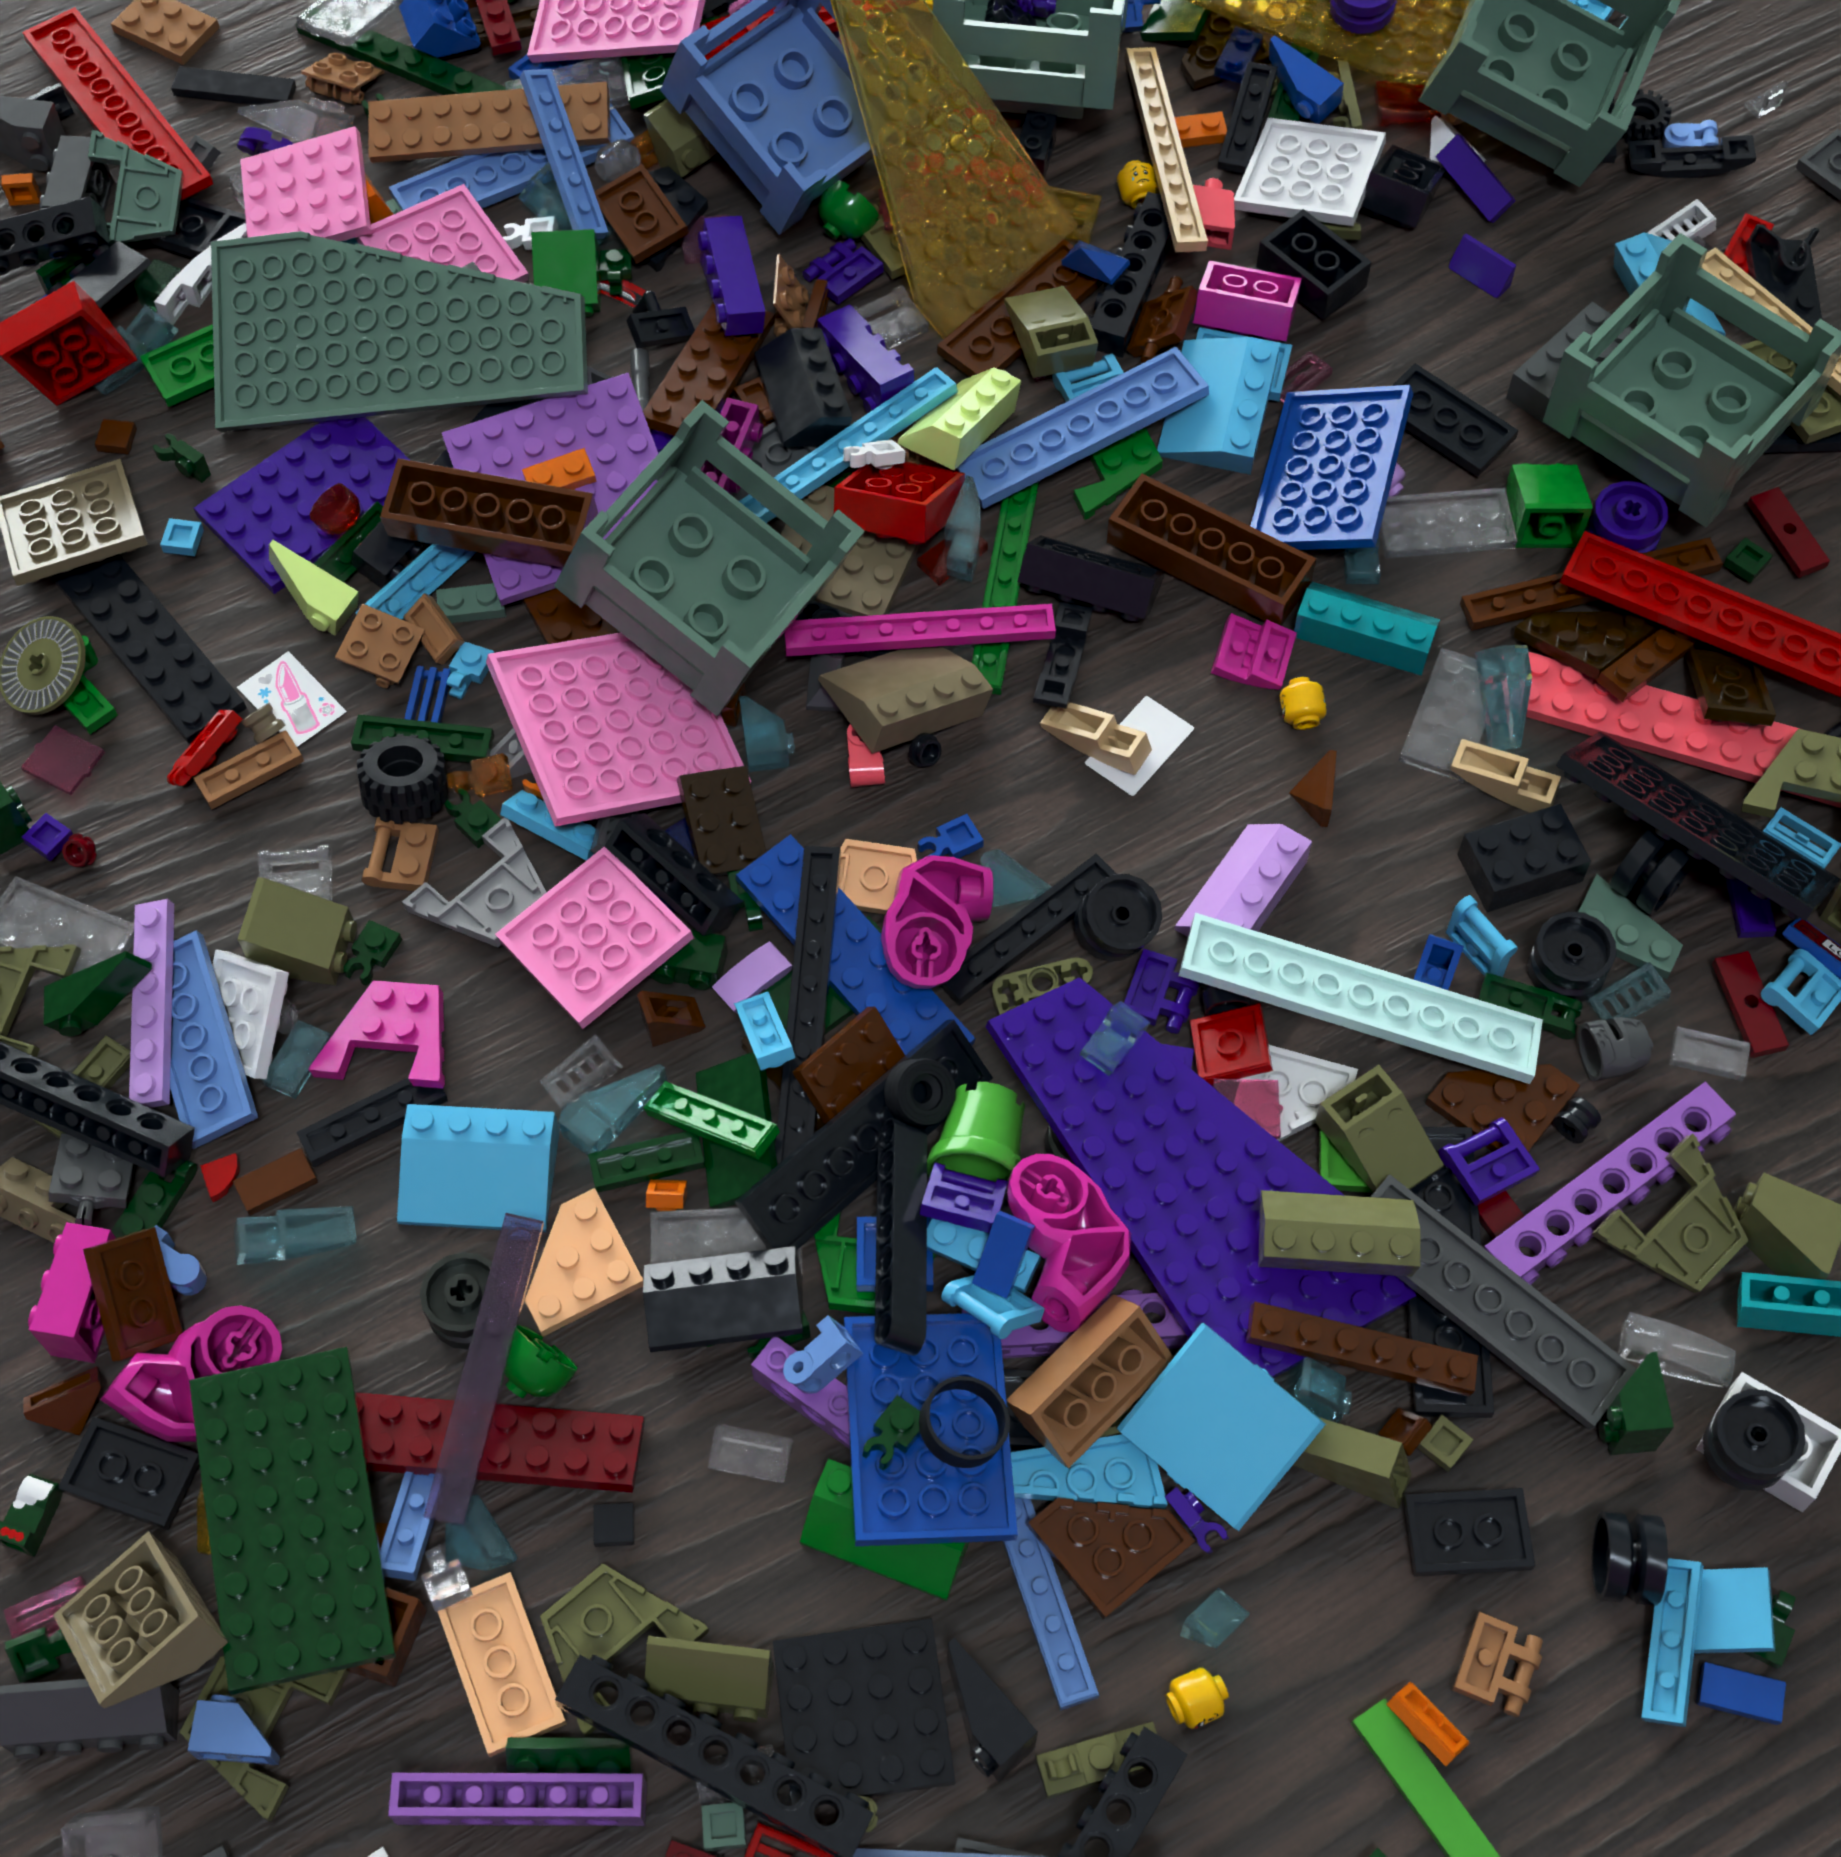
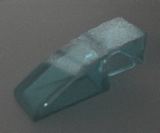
(143, 335)
(964, 533)
(293, 1234)

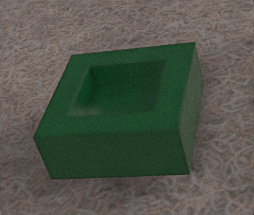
(1747, 560)

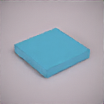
(1735, 1611)

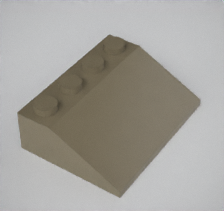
(907, 694)
(139, 1624)

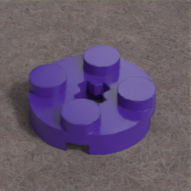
(258, 140)

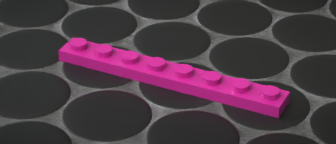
(920, 629)

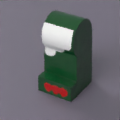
(30, 1515)

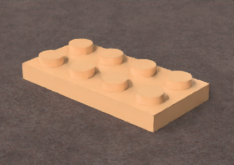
(501, 1664)

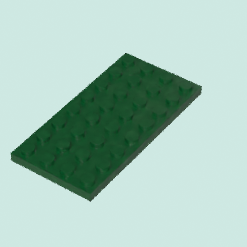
(290, 1521)

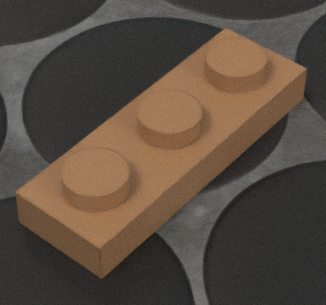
(248, 769)

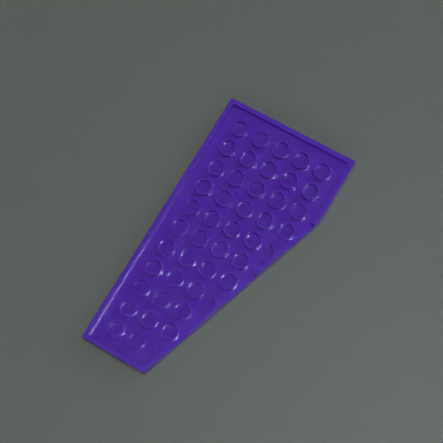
(1179, 1174)

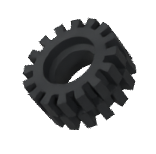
(1653, 109)

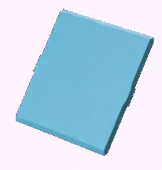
(1220, 1426)

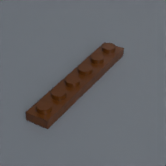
(1362, 1349)

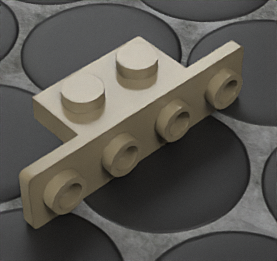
(26, 1200)

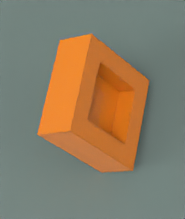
(21, 189)
(666, 1194)

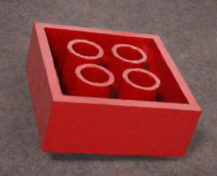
(63, 344)
(899, 501)

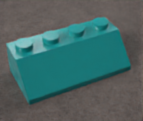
(1365, 628)

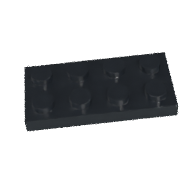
(1454, 422)

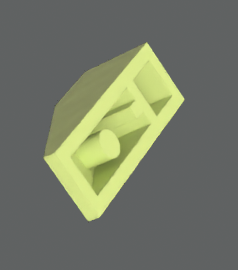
(318, 594)

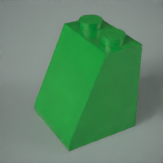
(569, 263)
(1548, 505)

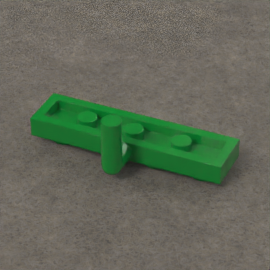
(86, 702)

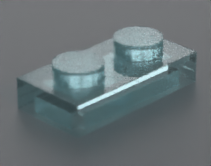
(291, 1065)

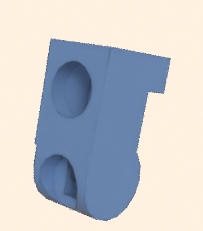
(183, 1270)
(822, 1358)

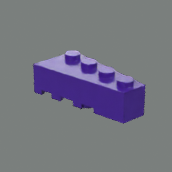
(731, 275)
(863, 357)

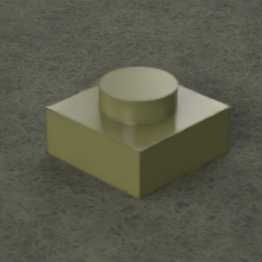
(1445, 1443)

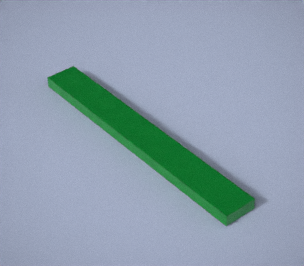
(1002, 584)

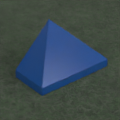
(1095, 262)

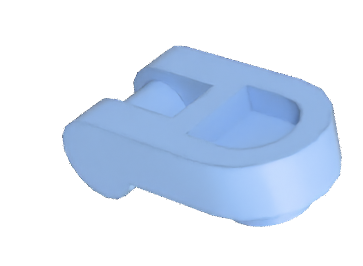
(1689, 134)

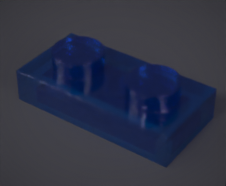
(1239, 50)

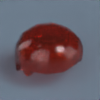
(336, 510)

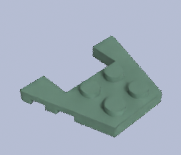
(145, 193)

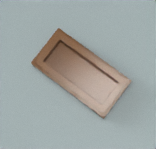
(440, 635)

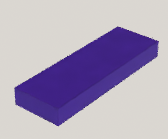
(1475, 178)

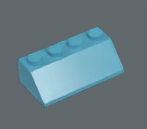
(1637, 259)

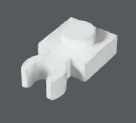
(521, 235)
(879, 454)

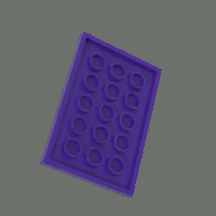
(280, 491)

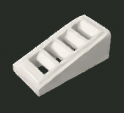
(1693, 211)

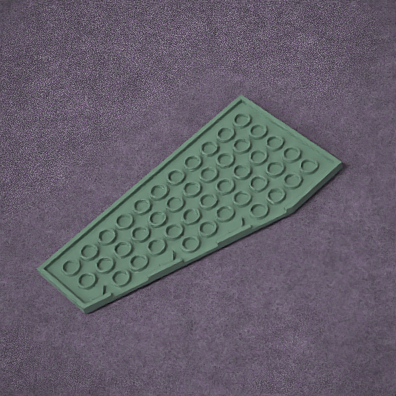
(364, 332)

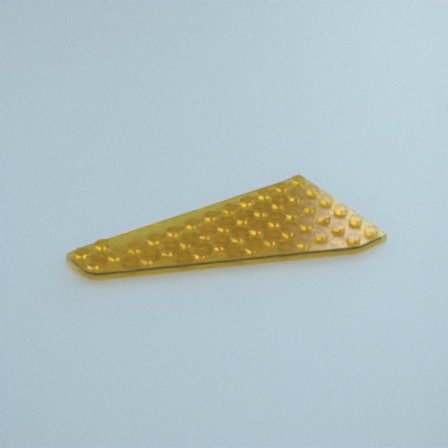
(950, 167)

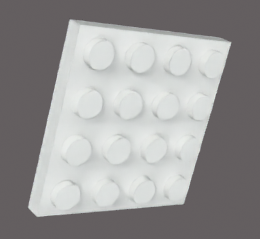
(1309, 170)

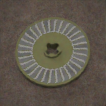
(35, 687)

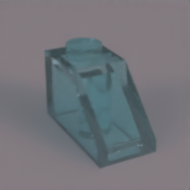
(764, 737)
(1322, 1390)

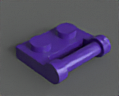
(1495, 1171)
(962, 1198)

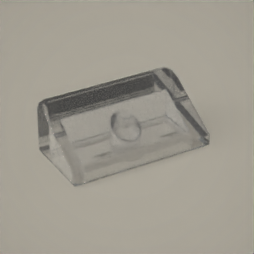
(750, 1453)

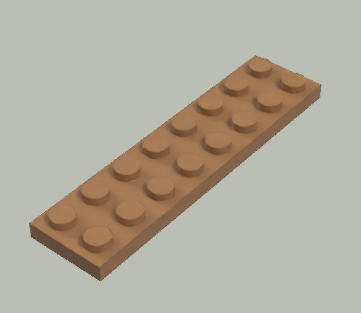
(479, 123)

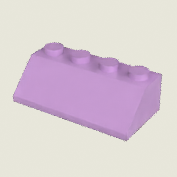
(1251, 877)

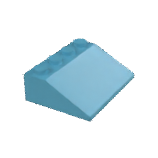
(1228, 422)
(475, 1166)

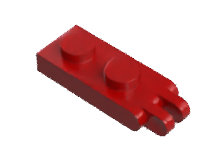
(202, 750)

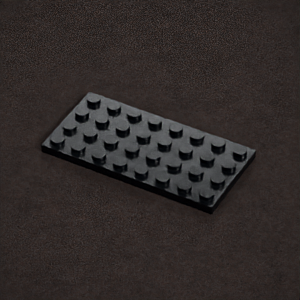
(1699, 825)

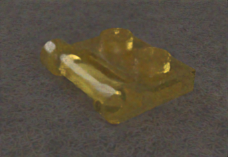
(1082, 208)

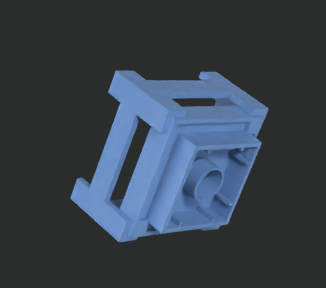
(774, 103)

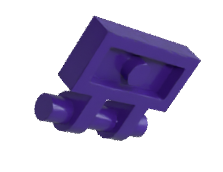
(850, 273)
(1149, 988)

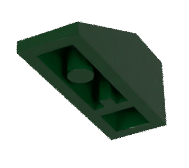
(92, 993)

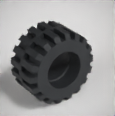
(402, 778)

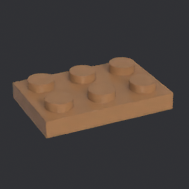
(166, 27)

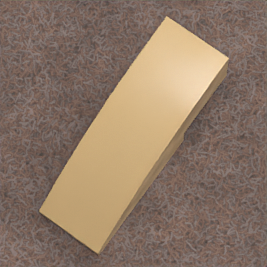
(1098, 736)
(1505, 776)

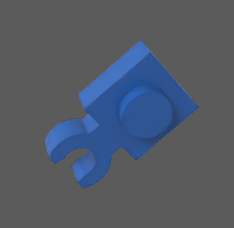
(953, 838)

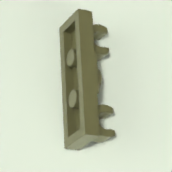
(1349, 101)
(1085, 1762)

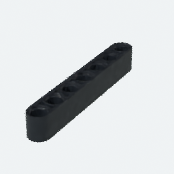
(901, 1238)

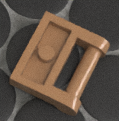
(412, 855)

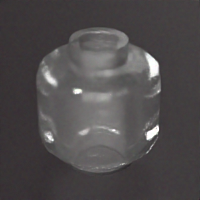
(616, 159)

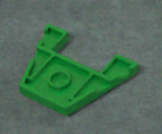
(1118, 469)
(839, 1270)

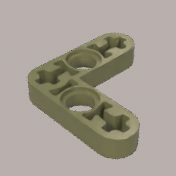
(1021, 981)

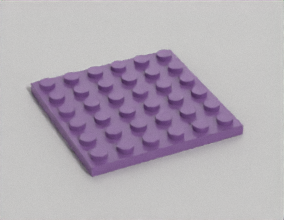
(603, 422)

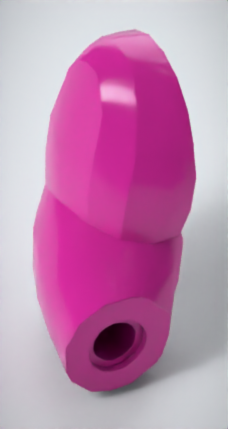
(932, 919)
(1075, 1234)
(156, 1387)

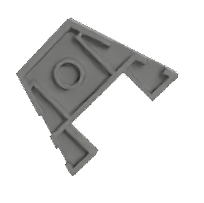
(492, 898)

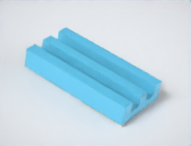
(1800, 841)

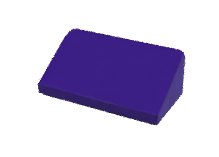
(1482, 266)

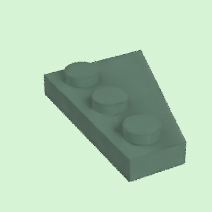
(1635, 933)

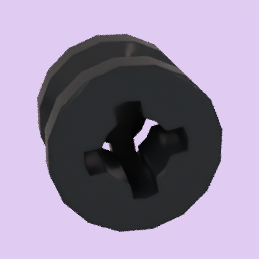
(1577, 1120)

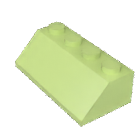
(965, 419)

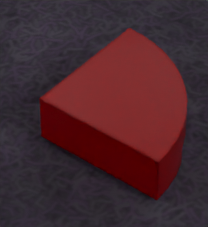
(220, 1175)

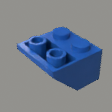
(440, 26)

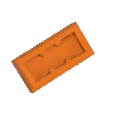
(1428, 1723)

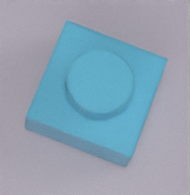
(181, 537)

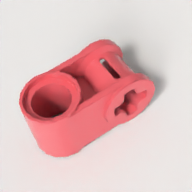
(863, 765)

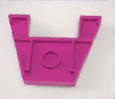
(395, 1019)

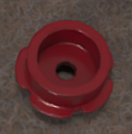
(73, 854)

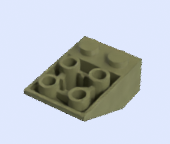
(1052, 331)
(1378, 1131)

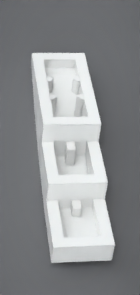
(192, 282)

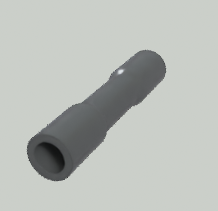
(640, 374)

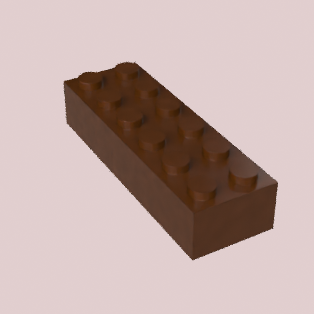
(485, 512)
(1210, 550)

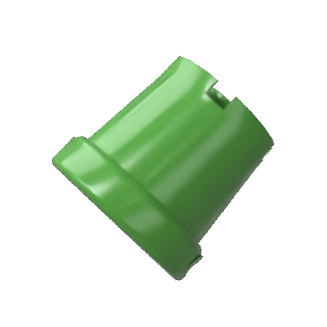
(981, 1133)

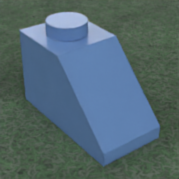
(228, 1733)

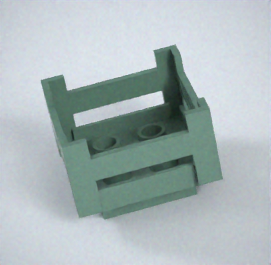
(1042, 68)
(1548, 75)
(1679, 396)
(698, 570)

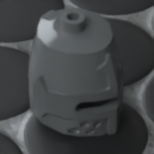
(1613, 1047)

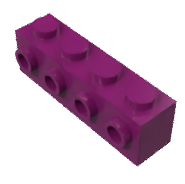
(742, 432)

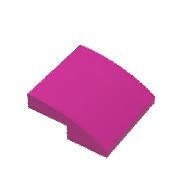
(1254, 652)

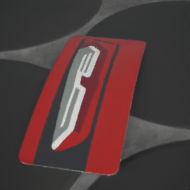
(630, 295)

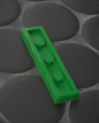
(712, 1120)

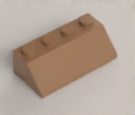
(1091, 1379)

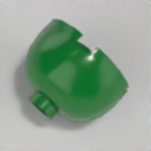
(846, 213)
(536, 1367)

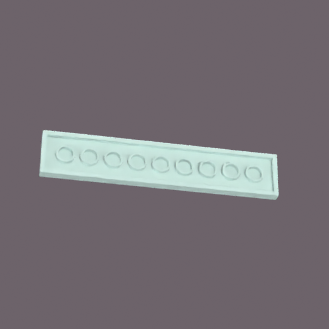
(1362, 998)

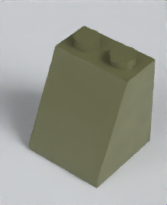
(297, 932)
(1790, 1227)

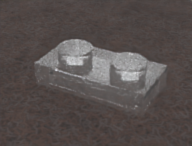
(1710, 1053)

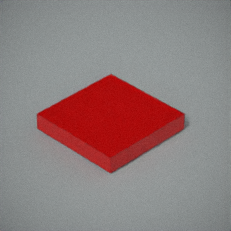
(1231, 1044)

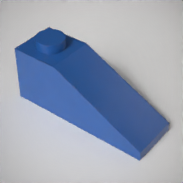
(1308, 86)

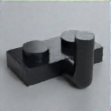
(658, 325)

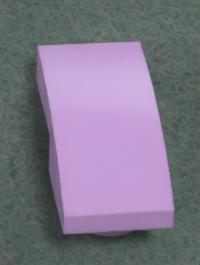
(752, 975)

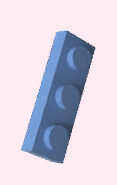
(407, 1529)

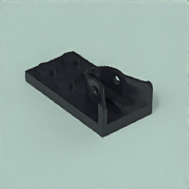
(1785, 270)

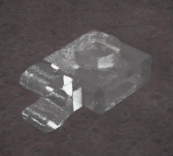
(446, 1581)

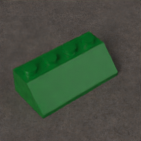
(831, 1531)

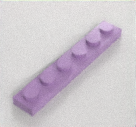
(152, 1005)

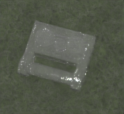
(899, 324)
(313, 881)

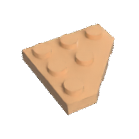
(580, 1266)

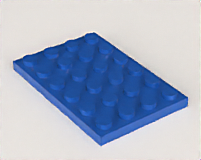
(1332, 466)
(919, 1494)

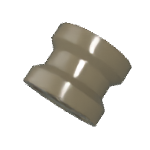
(263, 723)

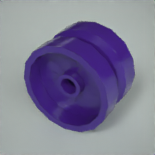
(1362, 15)
(1629, 516)

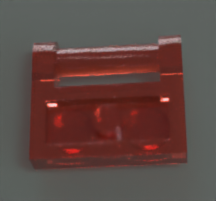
(1401, 104)

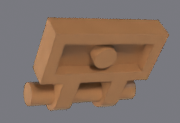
(1486, 1659)

